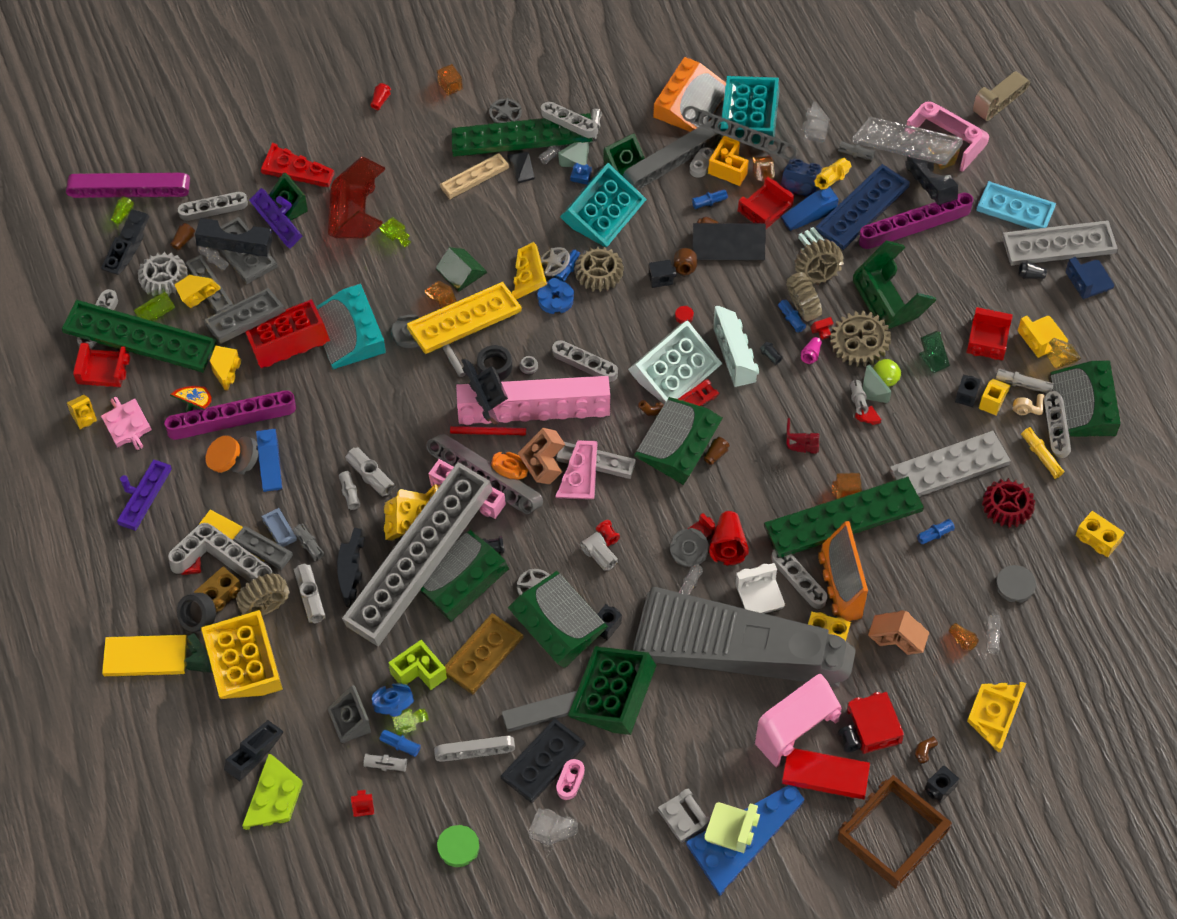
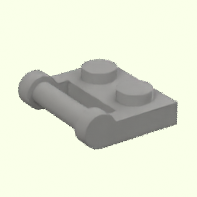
(679, 820)

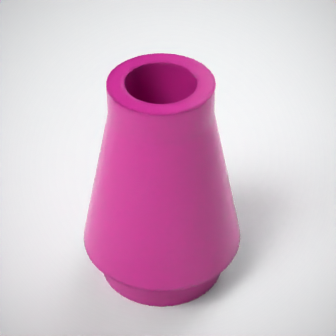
(811, 351)

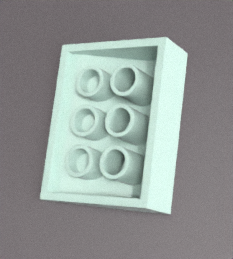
(675, 364)

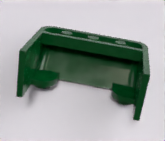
(879, 293)

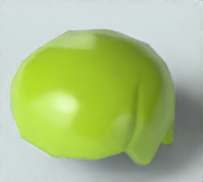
(888, 371)

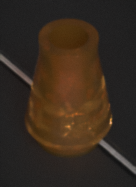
(965, 638)

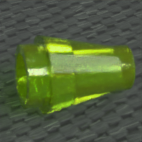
(122, 210)

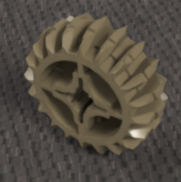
(819, 261)
(600, 262)
(804, 296)
(263, 594)

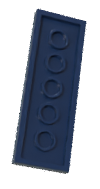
(862, 206)

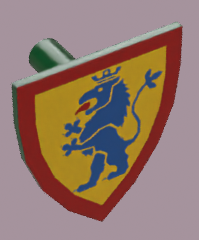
(194, 397)

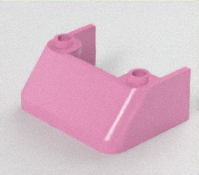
(954, 124)
(795, 716)

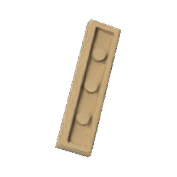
(474, 176)

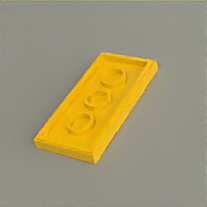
(144, 655)

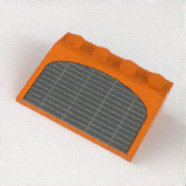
(689, 86)
(844, 574)

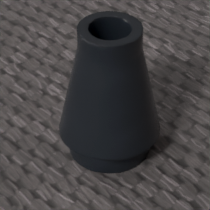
(1031, 271)

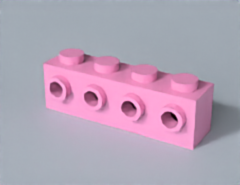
(491, 506)

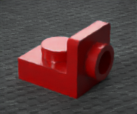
(705, 525)

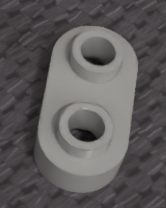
(702, 160)

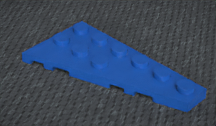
(724, 864)

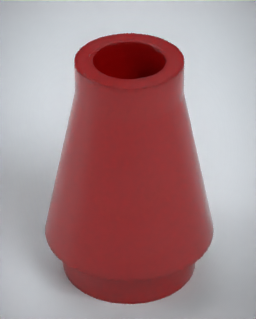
(380, 95)

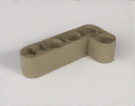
(990, 103)

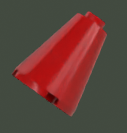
(729, 540)

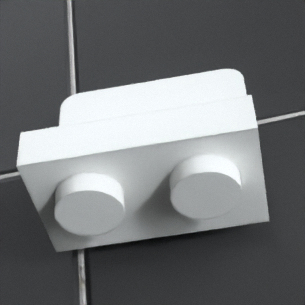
(759, 589)

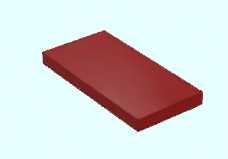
(826, 773)

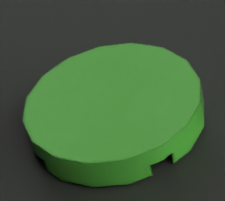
(458, 845)

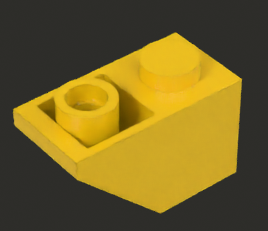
(196, 289)
(224, 364)
(994, 396)
(82, 411)

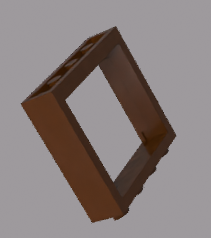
(914, 801)

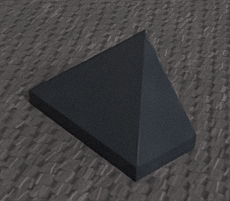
(521, 166)

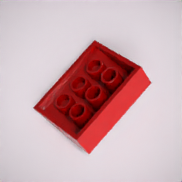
(288, 334)

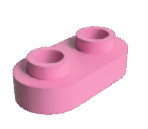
(570, 780)

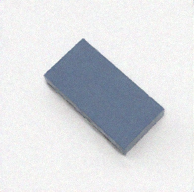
(279, 527)

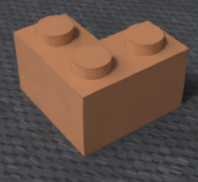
(539, 455)
(899, 629)

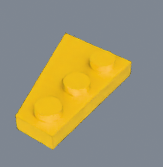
(529, 271)

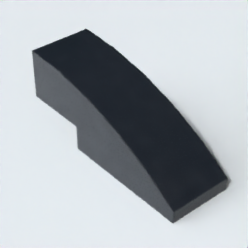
(252, 750)

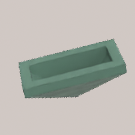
(574, 154)
(875, 387)

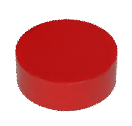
(683, 314)

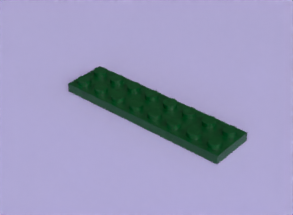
(513, 136)
(139, 336)
(862, 510)

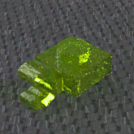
(394, 229)
(406, 721)

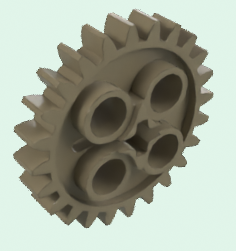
(860, 338)

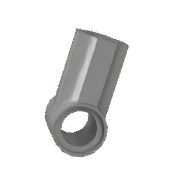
(596, 547)

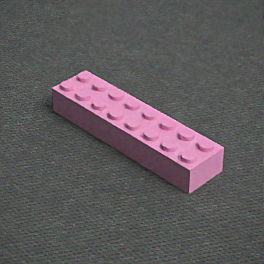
(540, 400)

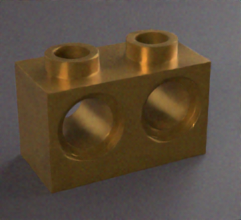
(214, 588)

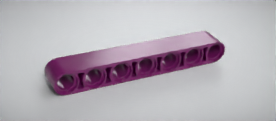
(128, 185)
(914, 221)
(221, 413)

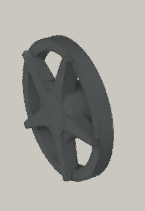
(505, 111)

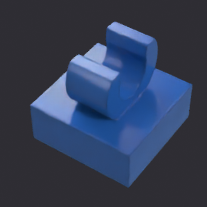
(581, 173)

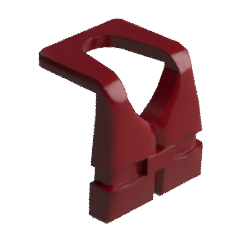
(805, 442)

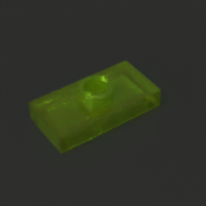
(155, 307)

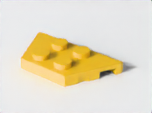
(995, 711)

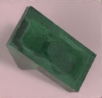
(934, 352)
(199, 656)

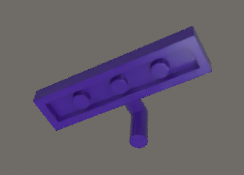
(276, 216)
(142, 495)

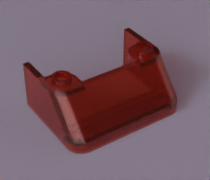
(348, 200)

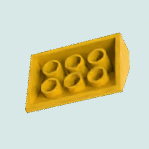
(242, 657)

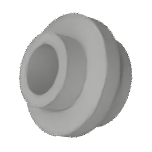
(528, 360)

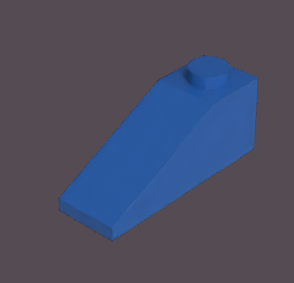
(811, 209)
(269, 460)

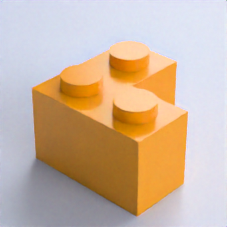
(726, 162)

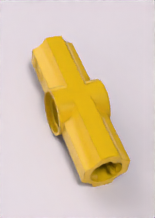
(832, 173)

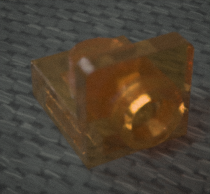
(441, 293)

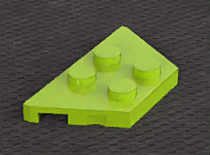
(274, 795)

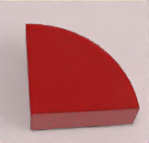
(870, 417)

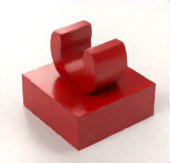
(822, 327)
(362, 804)

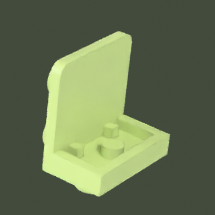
(732, 826)

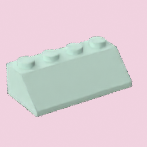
(734, 347)

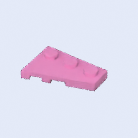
(581, 472)

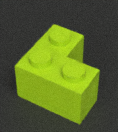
(416, 662)

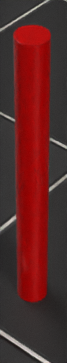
(487, 430)

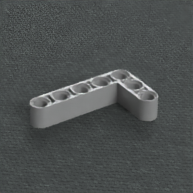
(223, 553)

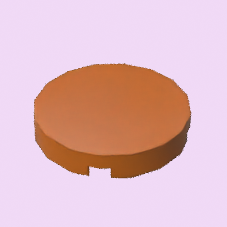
(222, 454)
(509, 465)

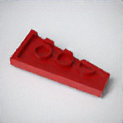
(297, 167)

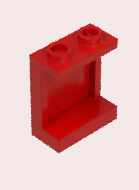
(766, 203)
(989, 333)
(100, 366)
(875, 722)

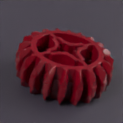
(1008, 509)

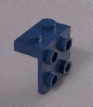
(800, 177)
(1089, 277)

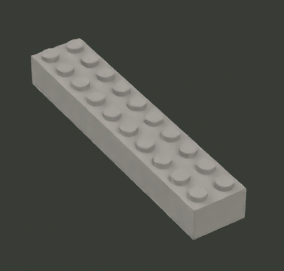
(417, 554)

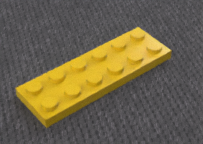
(464, 317)

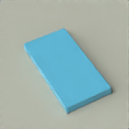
(1015, 206)

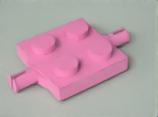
(126, 423)

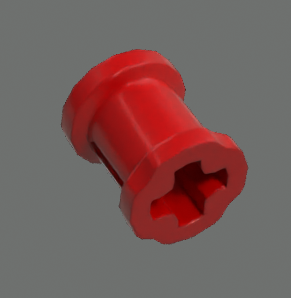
(607, 532)

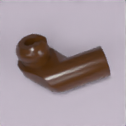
(650, 410)
(923, 748)

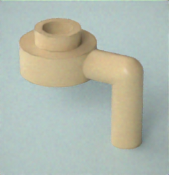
(1023, 406)

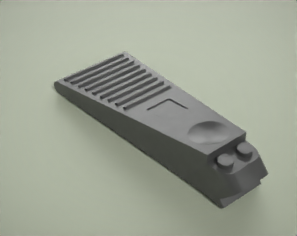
(737, 640)

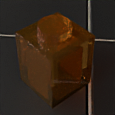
(449, 79)
(763, 167)
(846, 484)

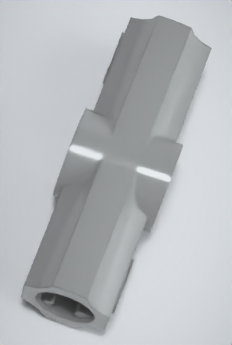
(377, 478)
(311, 602)

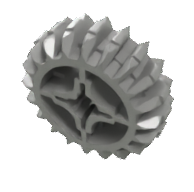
(162, 268)

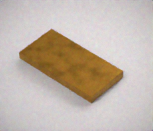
(482, 653)

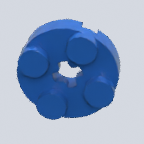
(555, 287)
(392, 700)

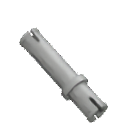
(1024, 381)

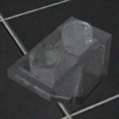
(816, 125)
(551, 828)

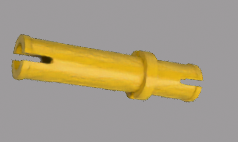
(1037, 446)

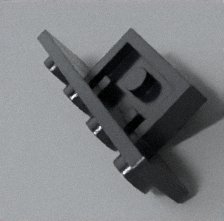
(488, 389)

